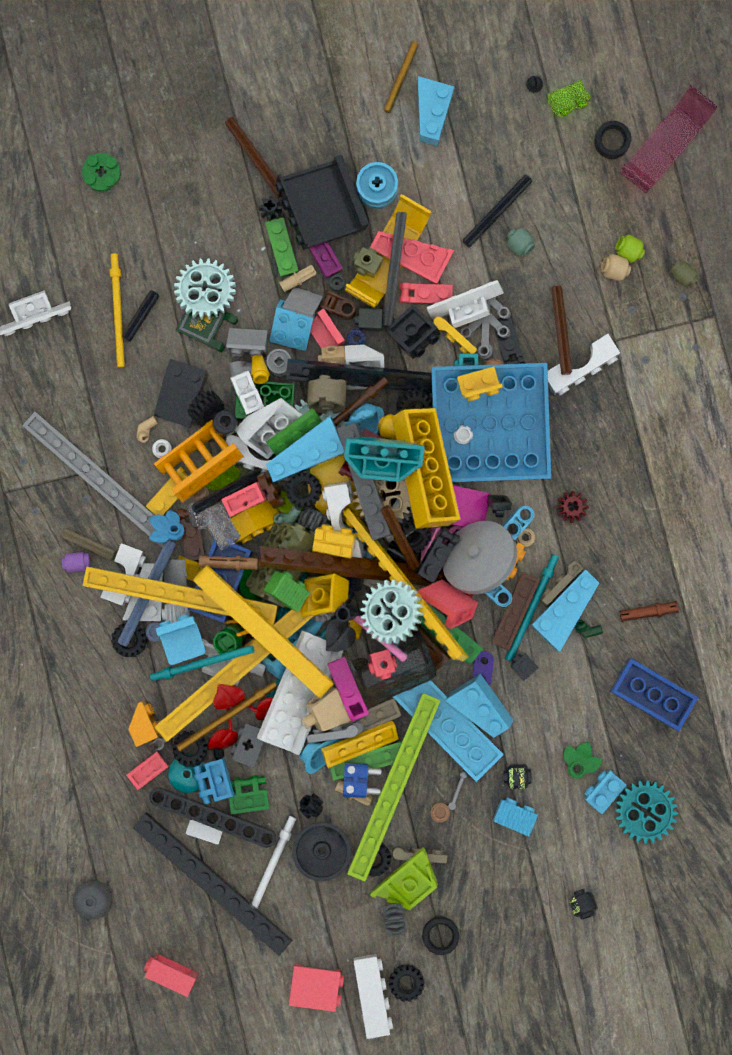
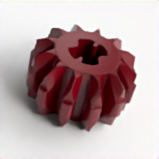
(569, 500)

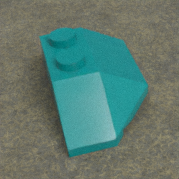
(383, 458)

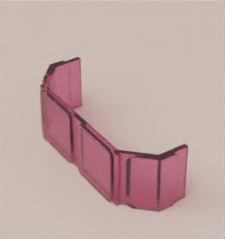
(669, 139)

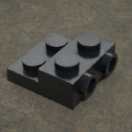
(413, 332)

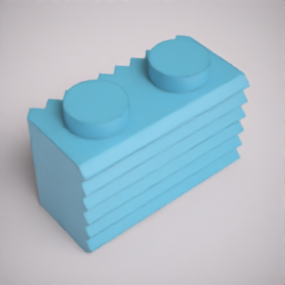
(515, 817)

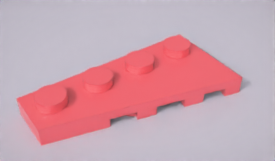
(416, 256)

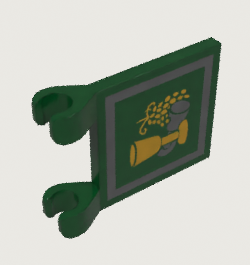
(205, 329)

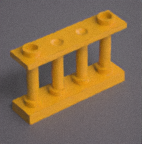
(207, 472)

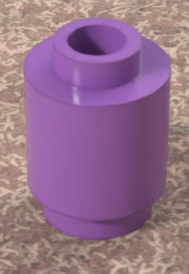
(76, 562)

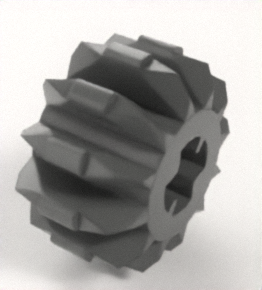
(312, 519)
(394, 920)

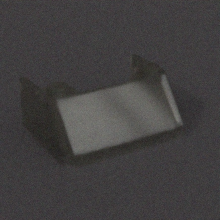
(408, 674)

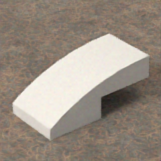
(246, 392)

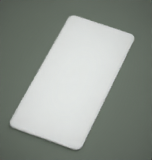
(203, 832)

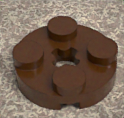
(271, 489)

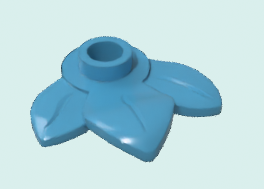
(163, 527)

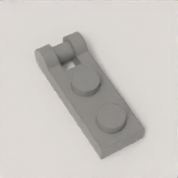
(335, 733)

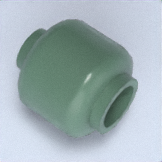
(520, 241)

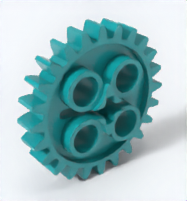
(637, 826)

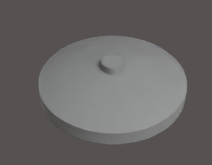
(480, 558)

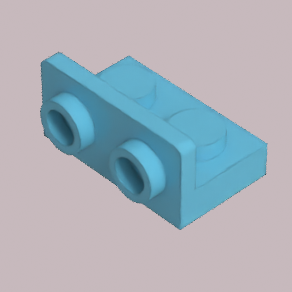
(604, 791)

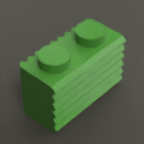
(286, 590)

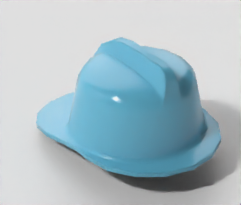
(313, 756)

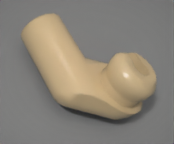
(144, 428)

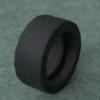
(622, 128)
(440, 950)

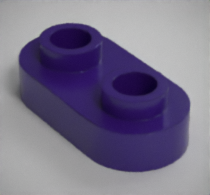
(485, 670)

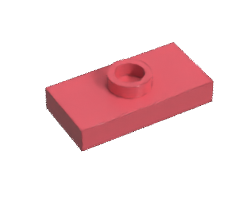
(147, 770)

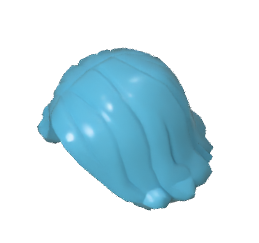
(367, 416)

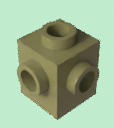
(371, 266)

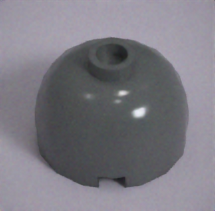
(92, 899)

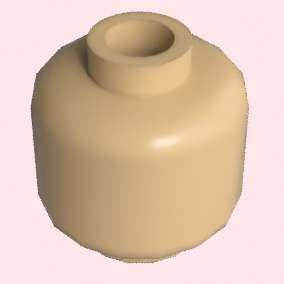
(615, 267)

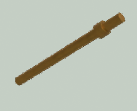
(259, 694)

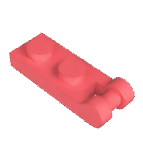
(424, 293)

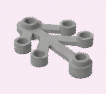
(485, 322)

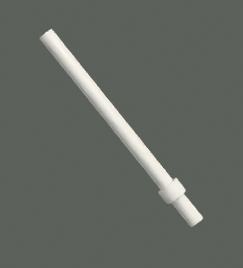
(284, 835)

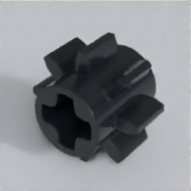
(273, 213)
(311, 806)

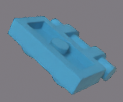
(218, 779)

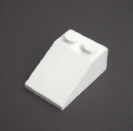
(266, 423)

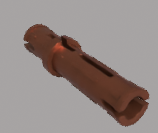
(649, 611)

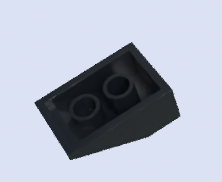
(178, 389)

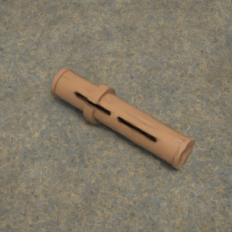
(229, 562)

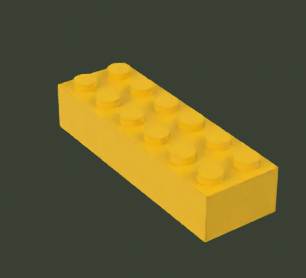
(430, 485)

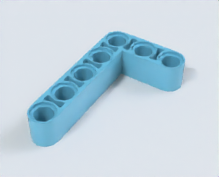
(520, 525)

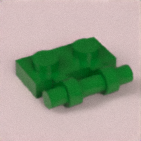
(248, 801)

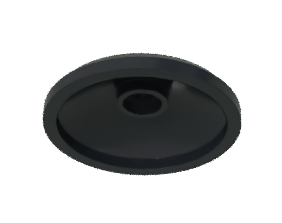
(316, 865)

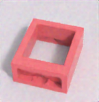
(244, 499)
(170, 974)

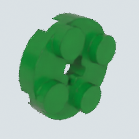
(98, 161)

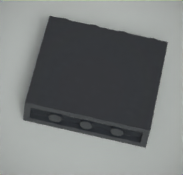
(322, 203)

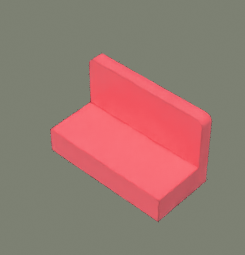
(325, 331)

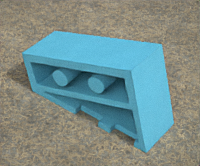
(433, 107)
(481, 706)

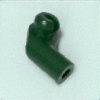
(587, 631)

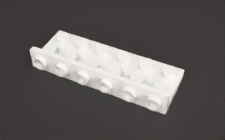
(283, 720)

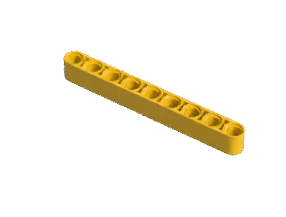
(263, 631)

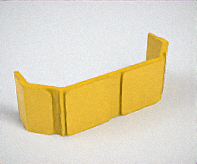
(371, 289)

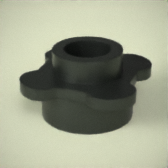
(336, 278)

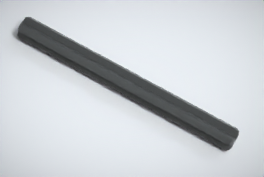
(394, 267)

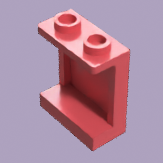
(449, 601)
(315, 988)

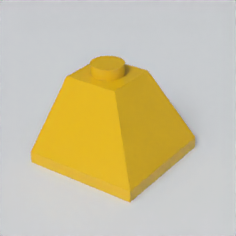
(325, 594)

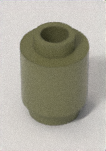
(684, 273)

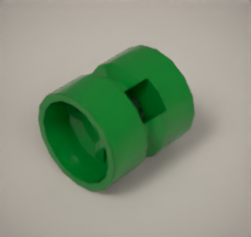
(227, 640)

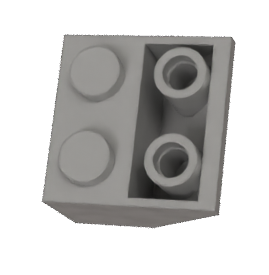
(247, 342)

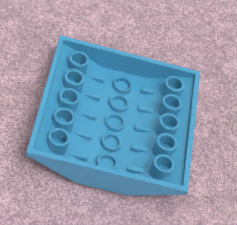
(507, 427)

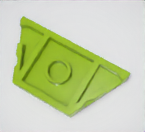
(409, 882)

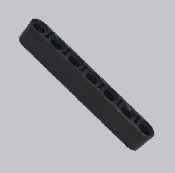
(203, 817)

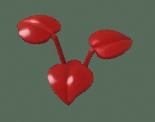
(227, 697)

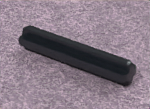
(140, 315)

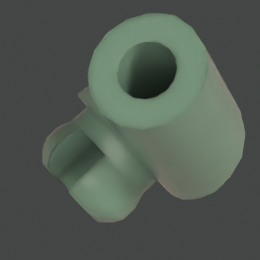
(288, 518)

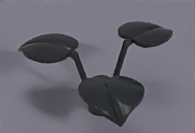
(338, 633)

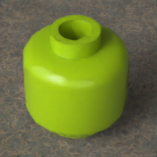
(630, 248)

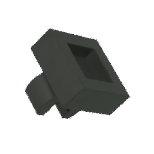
(498, 504)

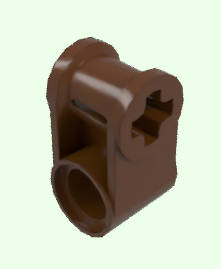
(334, 305)

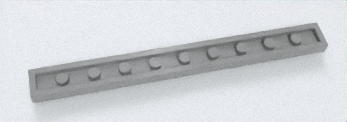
(90, 472)

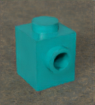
(466, 360)

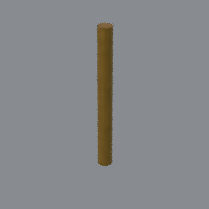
(401, 76)

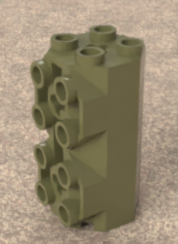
(285, 537)

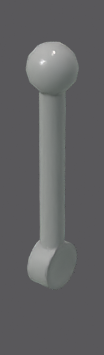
(452, 805)

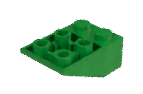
(269, 393)

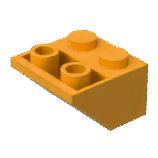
(143, 724)

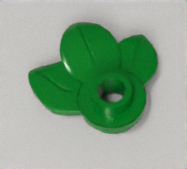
(583, 757)

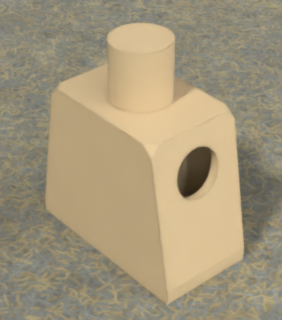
(326, 711)

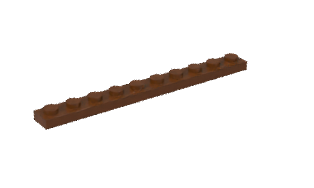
(333, 564)

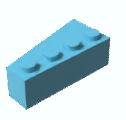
(309, 451)
(563, 613)

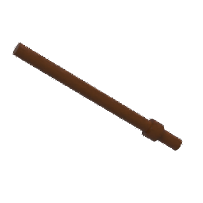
(370, 392)

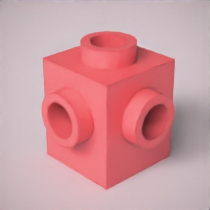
(384, 657)

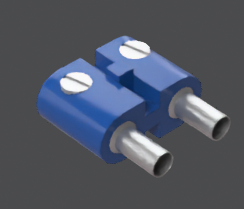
(356, 780)

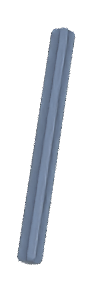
(141, 603)

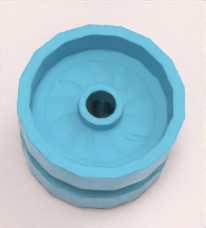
(379, 174)

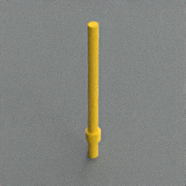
(115, 273)

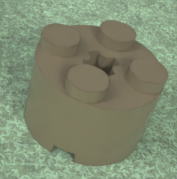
(326, 395)

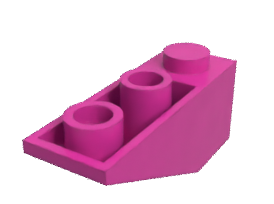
(348, 689)

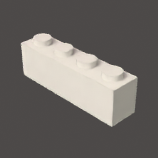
(372, 997)

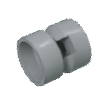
(277, 362)

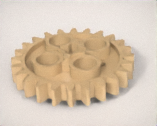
(403, 497)

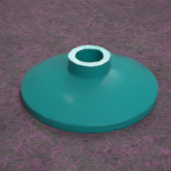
(177, 779)

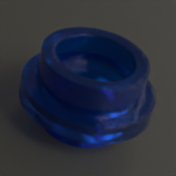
(354, 332)

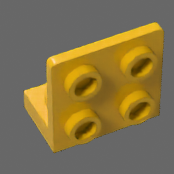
(478, 383)

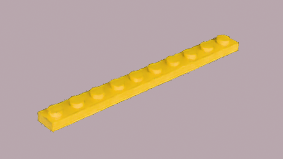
(387, 564)
(164, 592)
(228, 675)

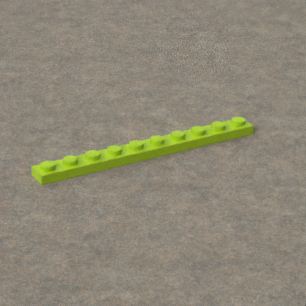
(393, 787)

